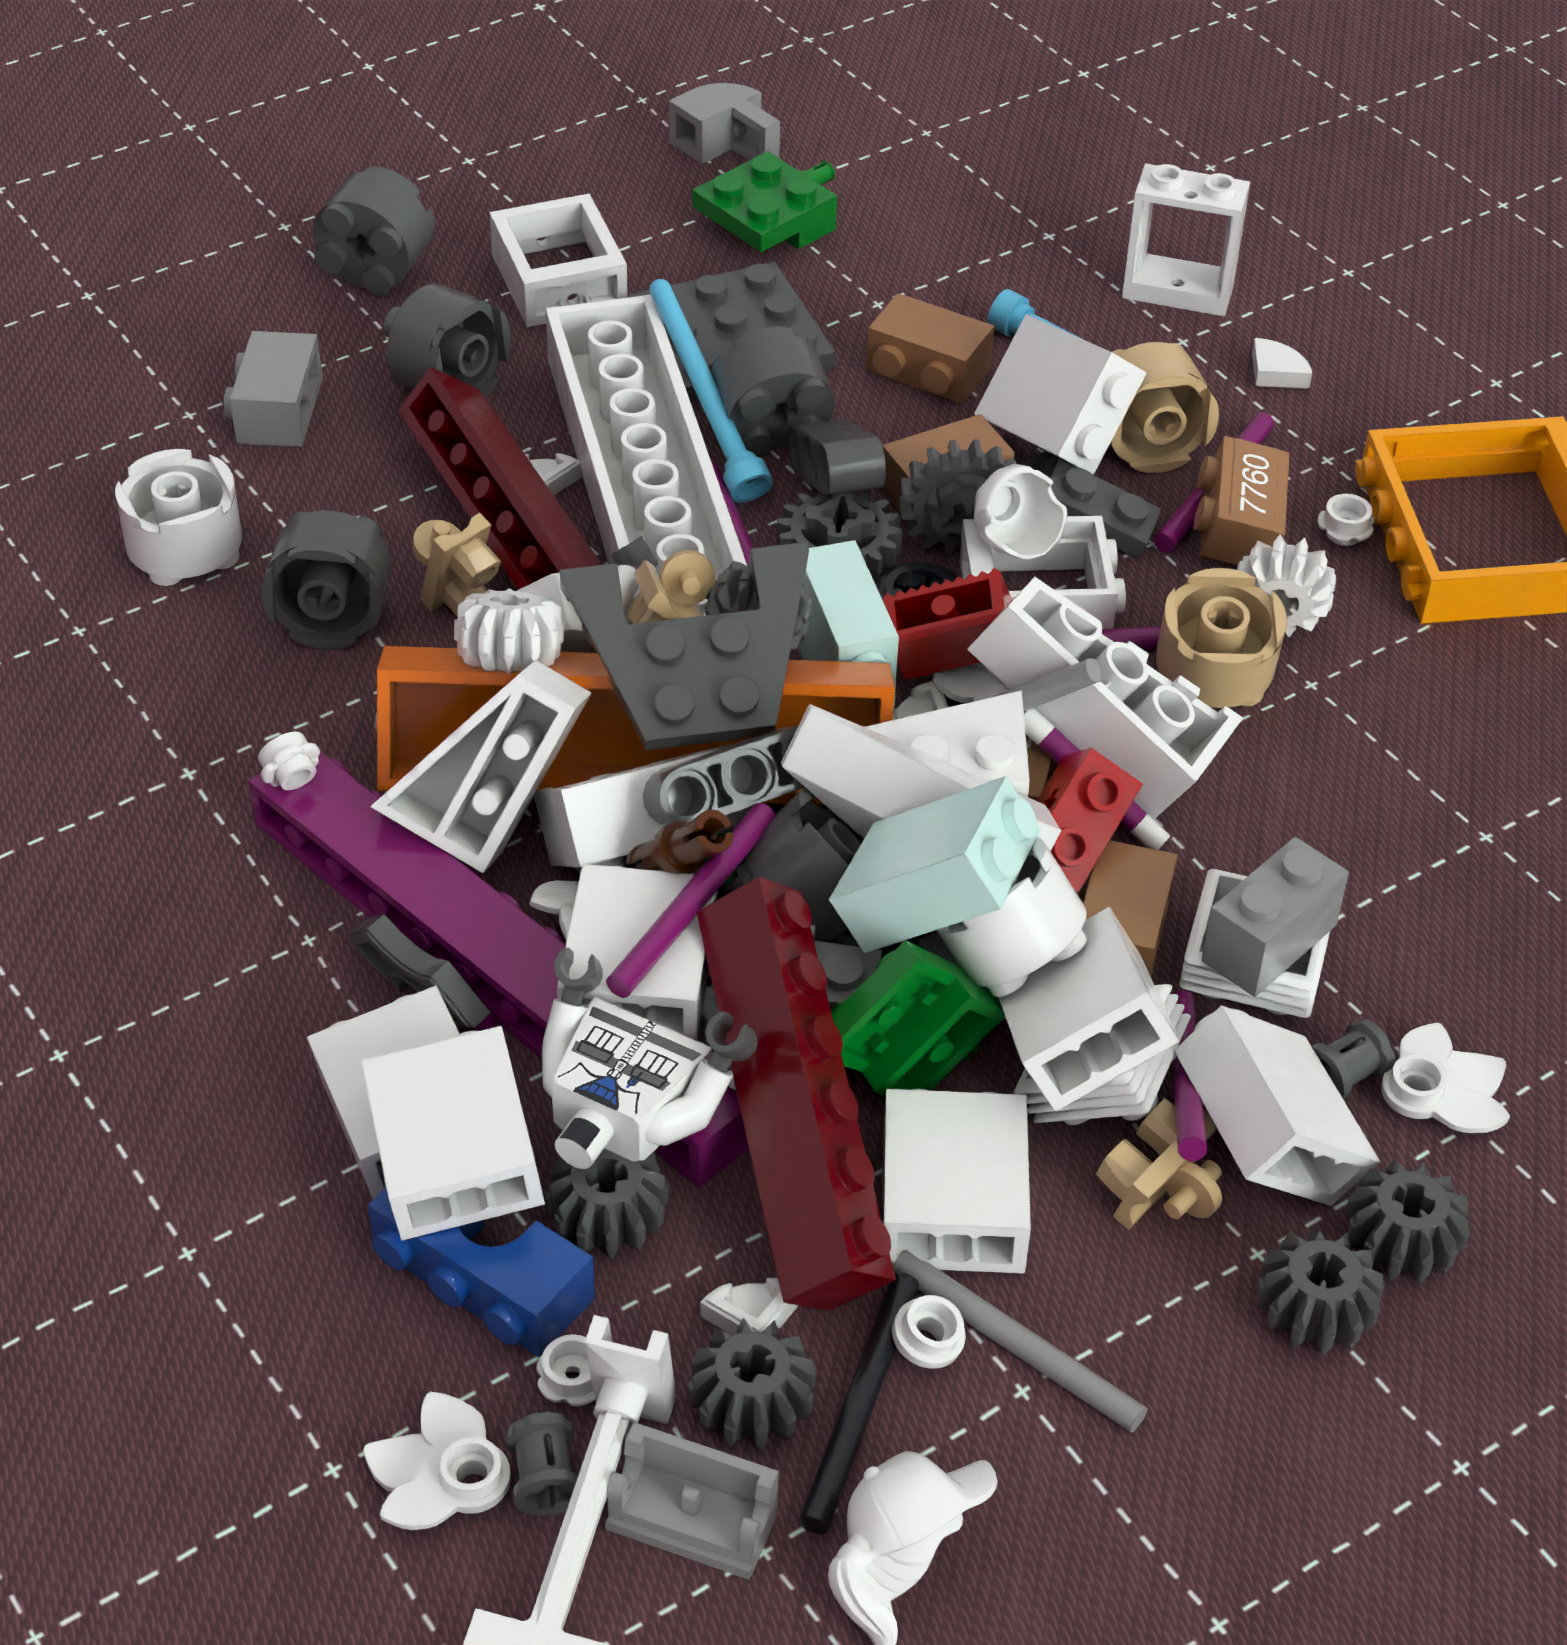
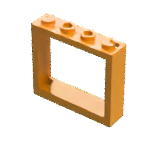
(1456, 452)

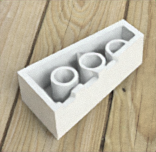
(1130, 716)

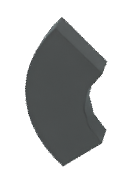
(406, 965)

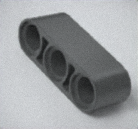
(837, 456)
(711, 783)

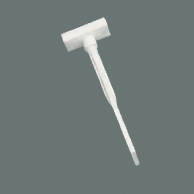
(626, 1387)

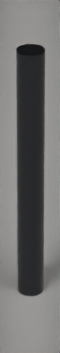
(856, 1409)

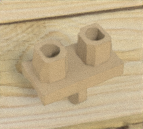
(455, 561)
(678, 591)
(1144, 1182)

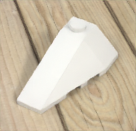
(875, 777)

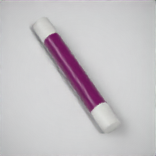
(1057, 746)

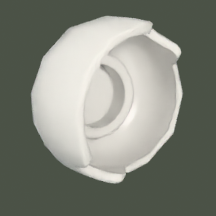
(1019, 512)

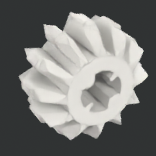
(1296, 577)
(508, 630)

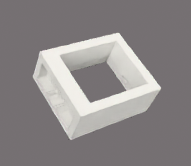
(563, 224)
(1153, 277)
(1080, 547)

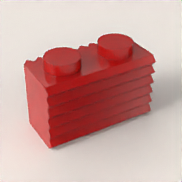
(944, 620)

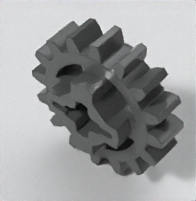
(945, 491)
(843, 519)

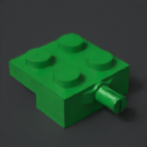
(771, 202)
(913, 1020)

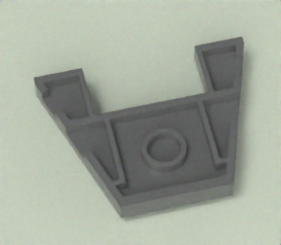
(700, 673)

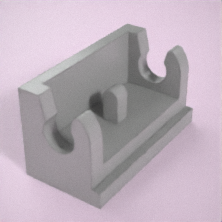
(692, 1500)

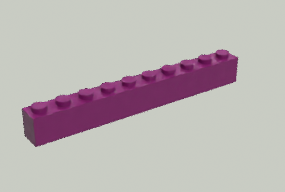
(452, 918)

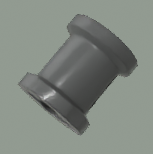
(1352, 1059)
(542, 1463)

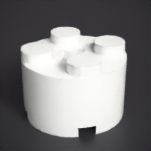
(179, 515)
(1035, 925)

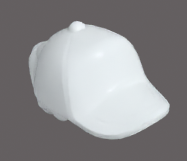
(894, 1531)

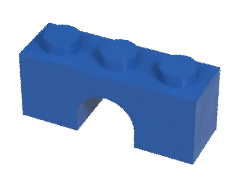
(519, 1289)

